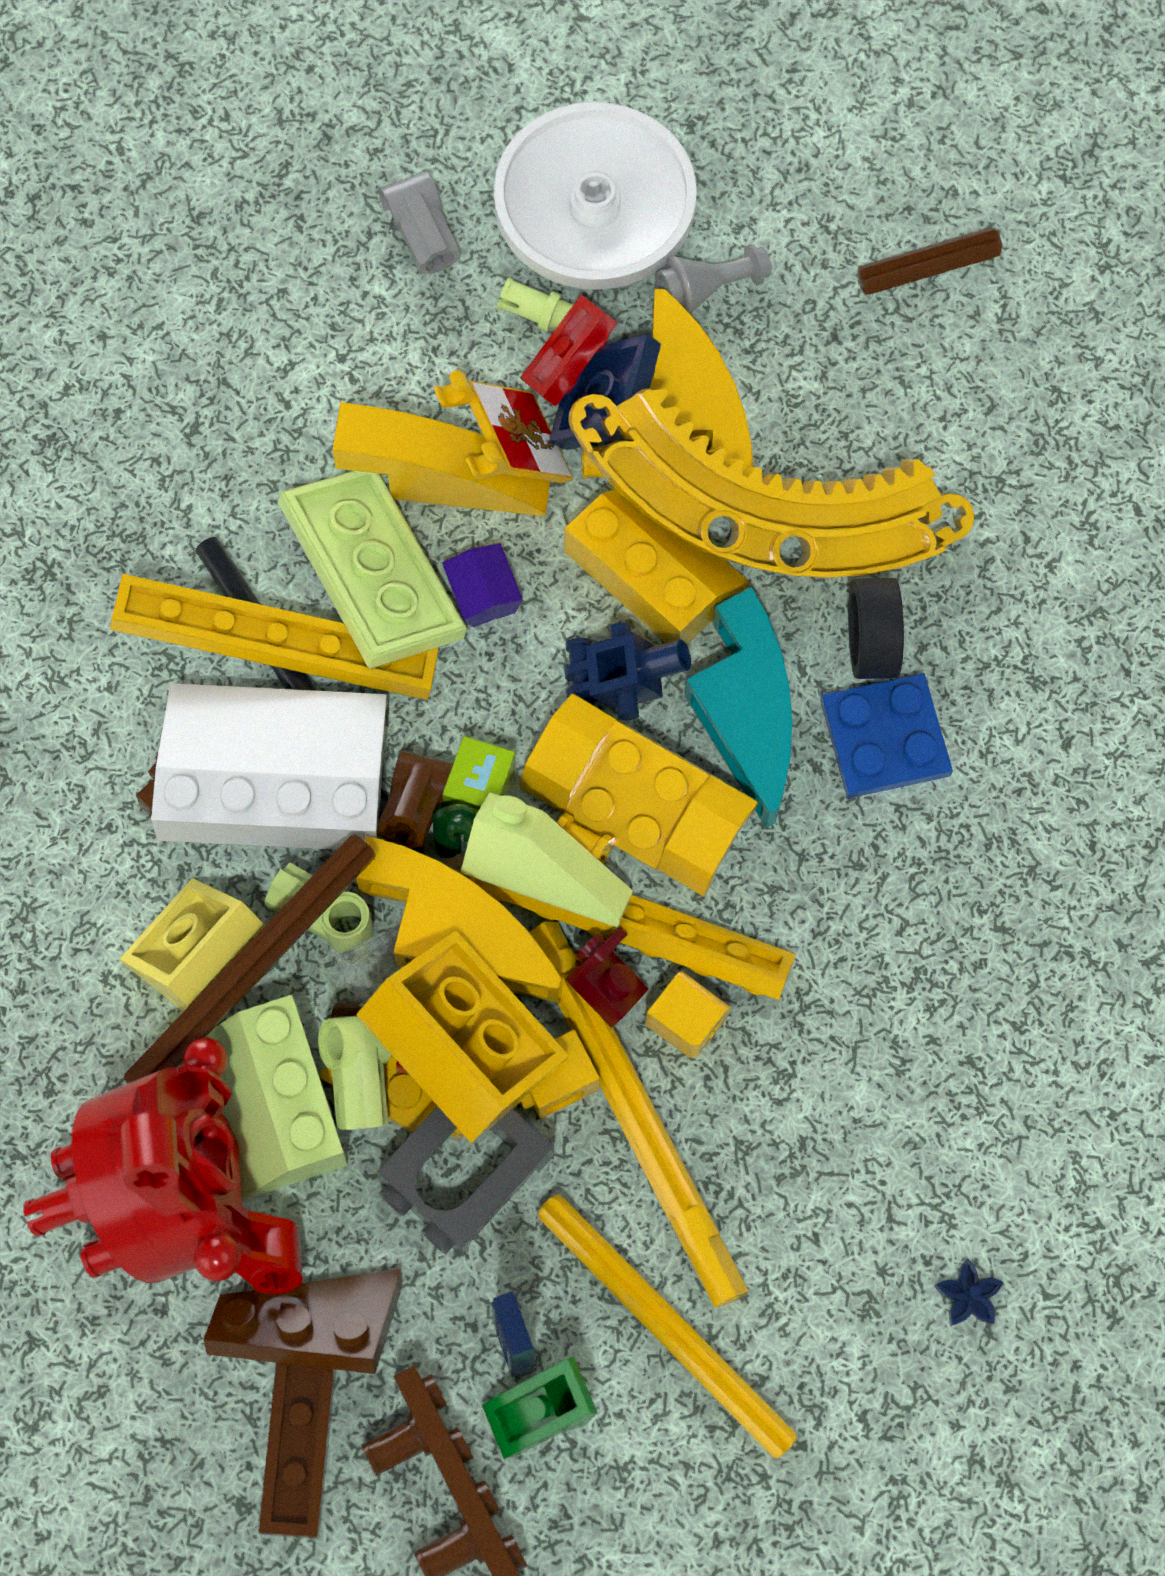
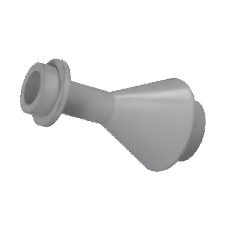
(696, 281)

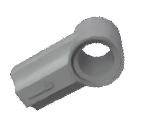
(419, 218)

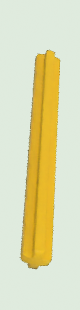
(667, 1326)

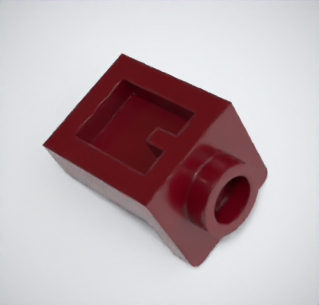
(605, 979)

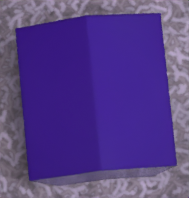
(483, 584)

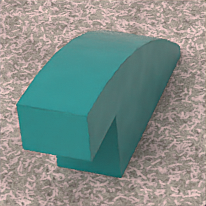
(748, 702)

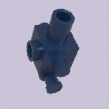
(622, 669)

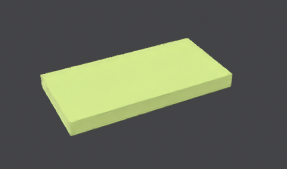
(372, 567)

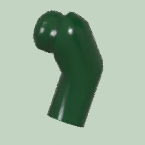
(449, 825)

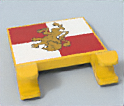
(513, 431)

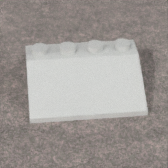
(269, 766)

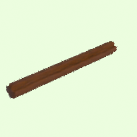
(256, 958)

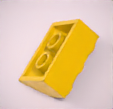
(649, 569)
(462, 1035)

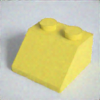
(191, 942)

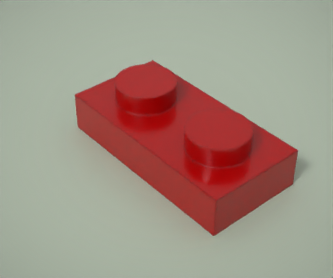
(568, 350)

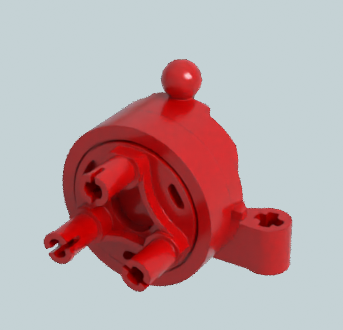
(164, 1184)

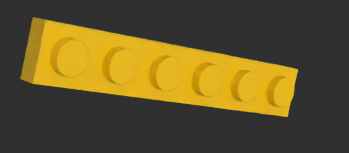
(261, 635)
(680, 939)

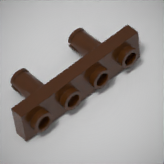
(427, 1433)

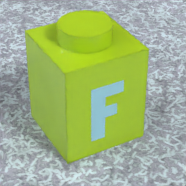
(477, 771)

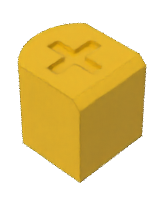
(687, 1015)

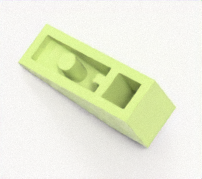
(537, 858)

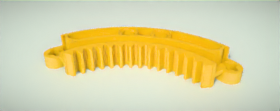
(840, 526)

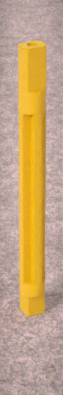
(645, 1131)

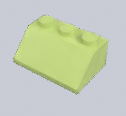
(276, 1099)

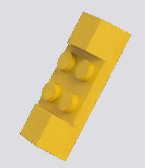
(636, 792)

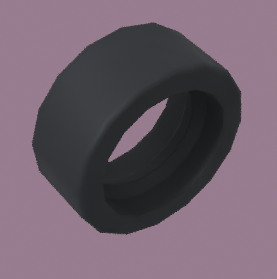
(876, 628)

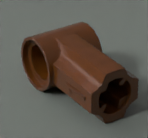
(413, 798)

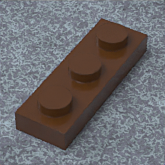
(297, 1451)

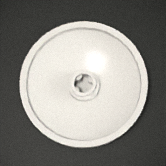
(594, 195)

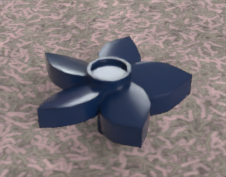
(970, 1295)

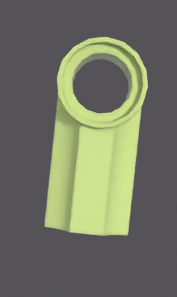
(289, 882)
(357, 1072)

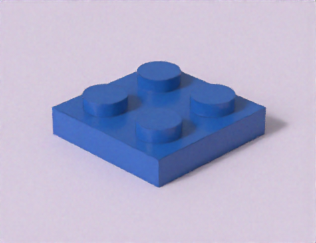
(886, 735)

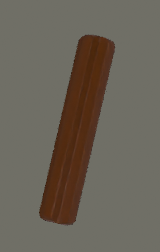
(929, 261)

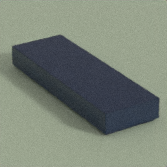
(513, 1335)

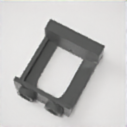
(462, 1224)

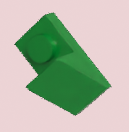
(540, 1408)

